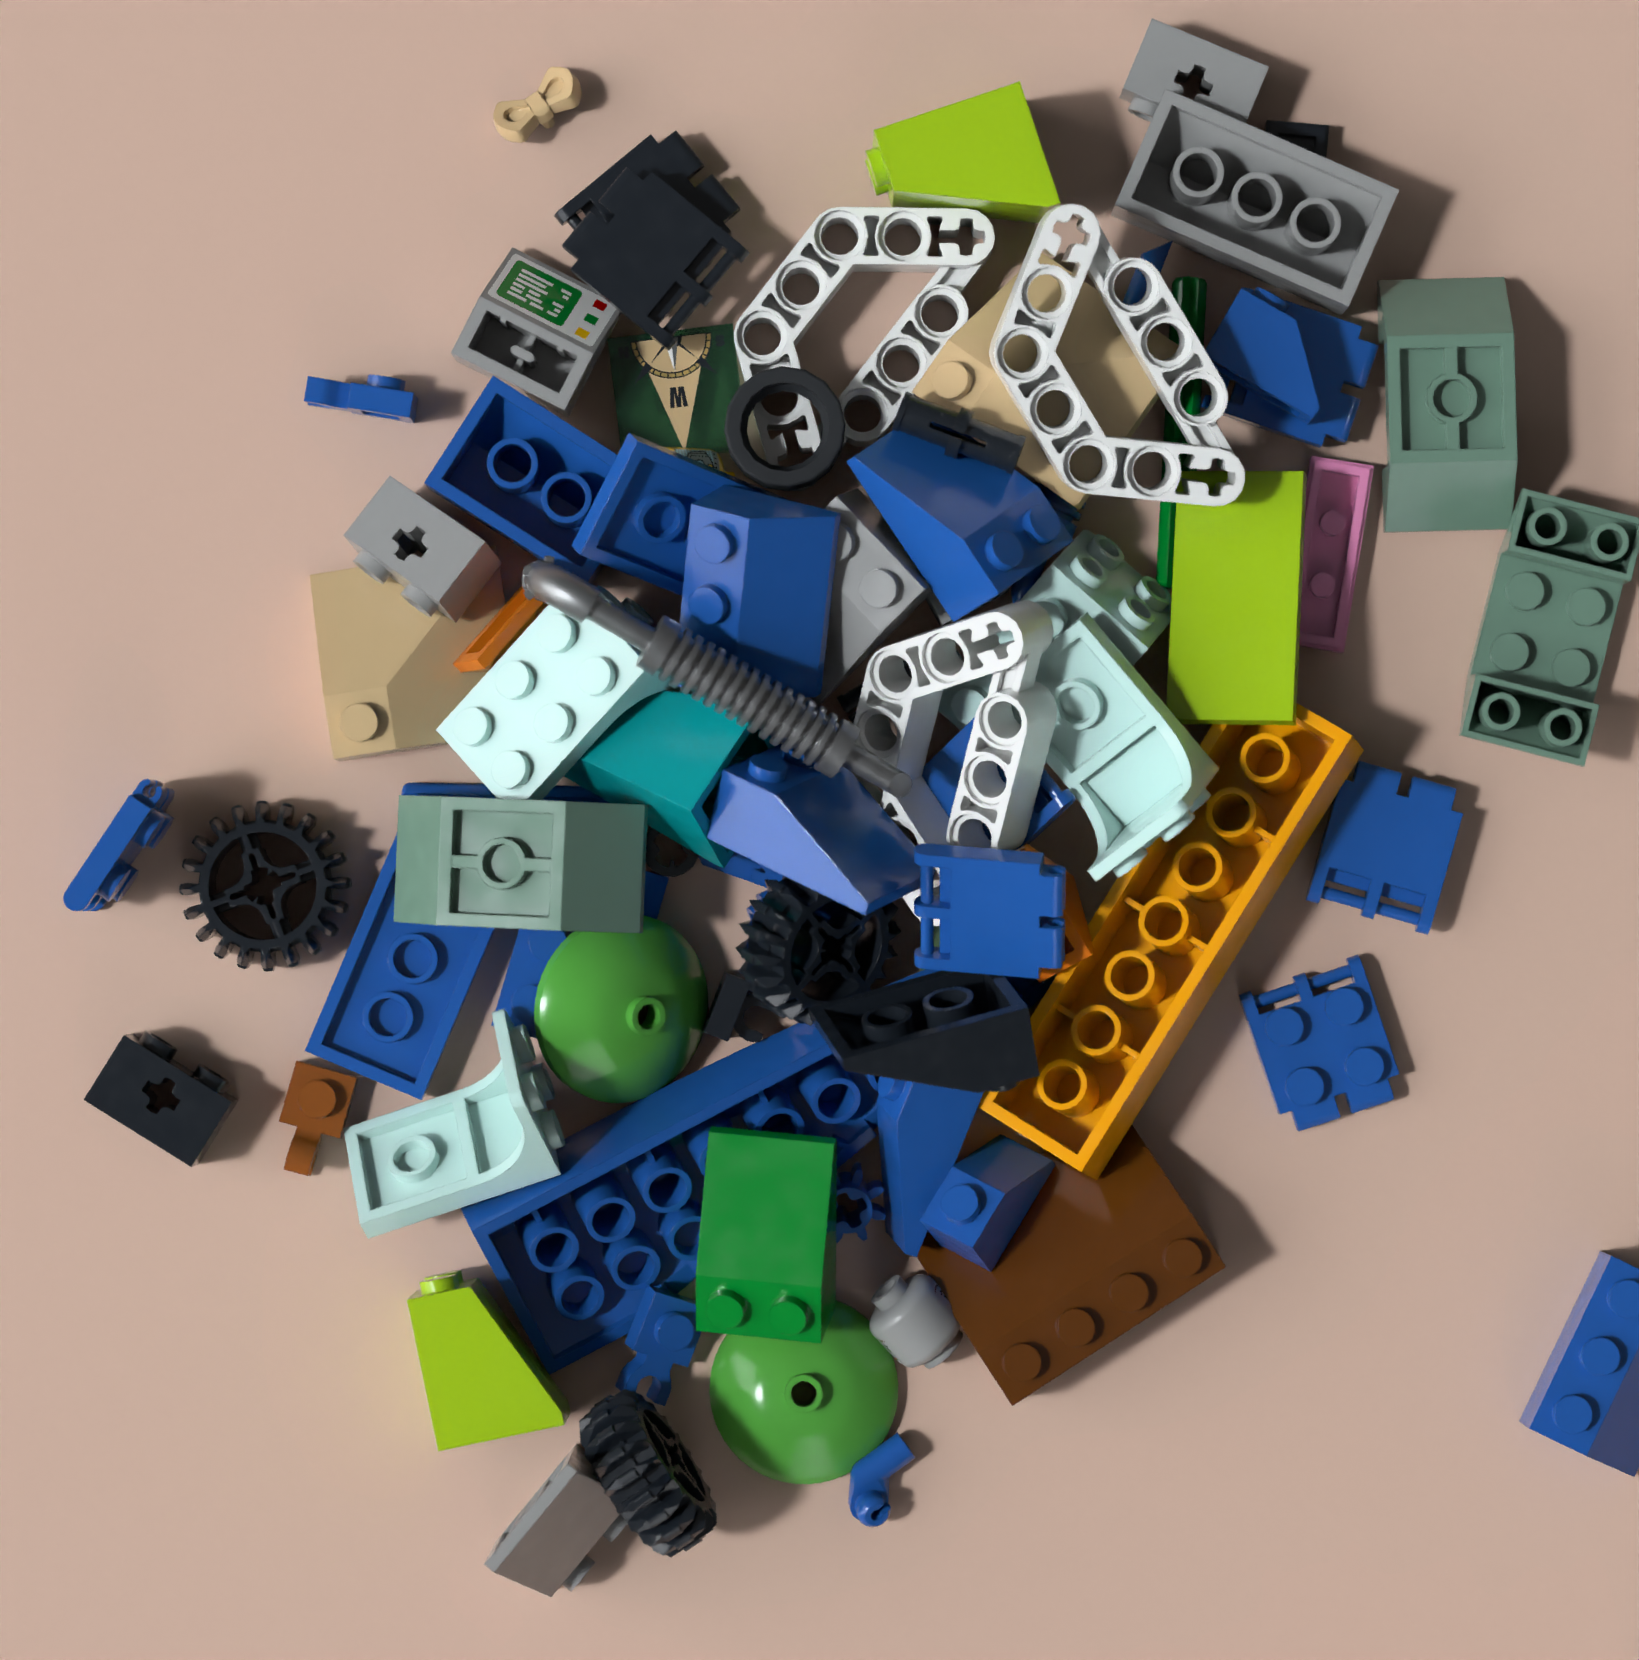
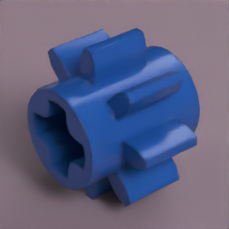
(857, 1189)

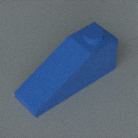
(919, 1144)

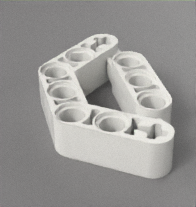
(831, 271)
(1135, 322)
(994, 735)

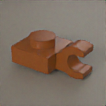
(318, 1105)

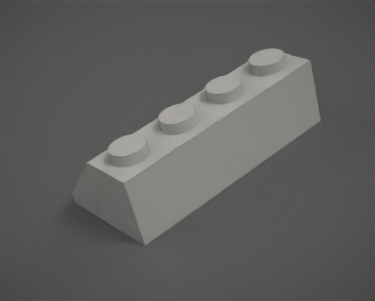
(1254, 202)

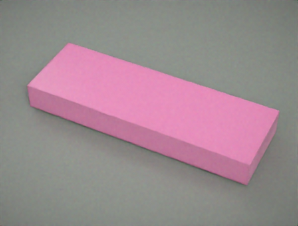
(1332, 544)

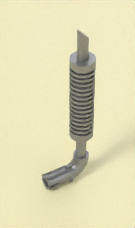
(719, 680)

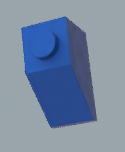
(1265, 353)
(986, 1200)

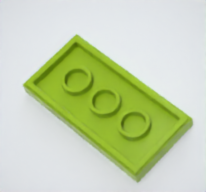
(1238, 602)

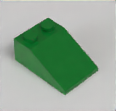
(767, 1235)

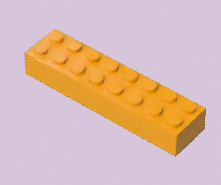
(1172, 937)

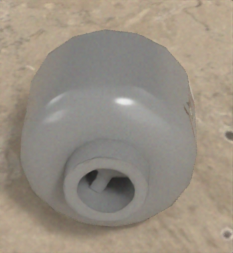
(915, 1321)

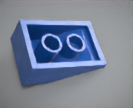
(959, 518)
(814, 830)

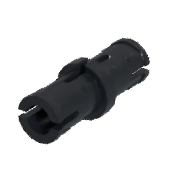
(1001, 446)

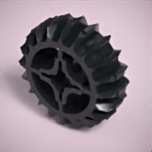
(215, 904)
(812, 949)
(647, 1473)

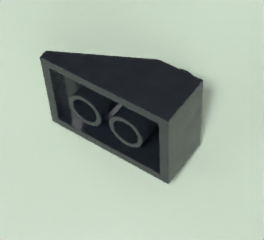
(934, 1031)

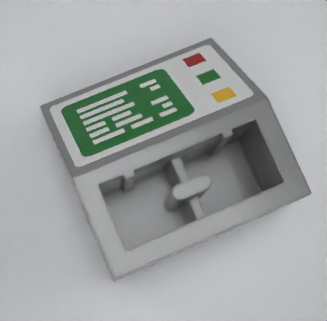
(537, 331)

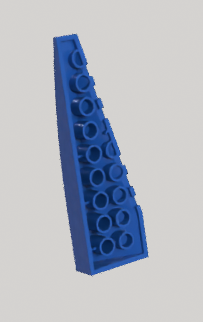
(633, 1185)

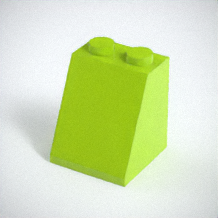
(966, 156)
(477, 1366)

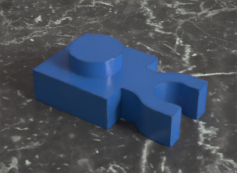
(380, 398)
(661, 1335)

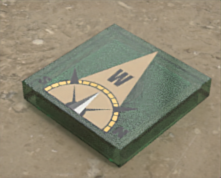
(676, 393)

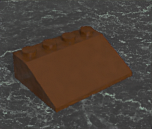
(1077, 1269)

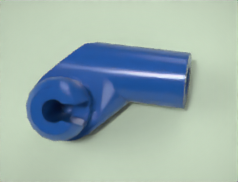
(871, 1479)

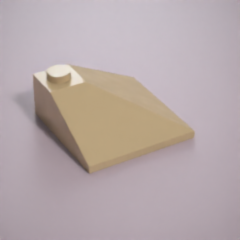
(1089, 350)
(390, 665)

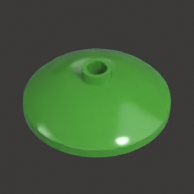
(592, 1005)
(814, 1440)

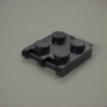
(674, 164)
(651, 253)

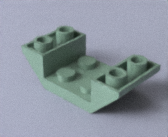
(1448, 404)
(1548, 627)
(520, 864)

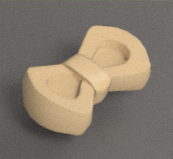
(519, 118)

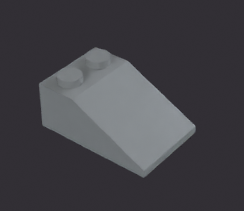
(871, 590)
(557, 1529)

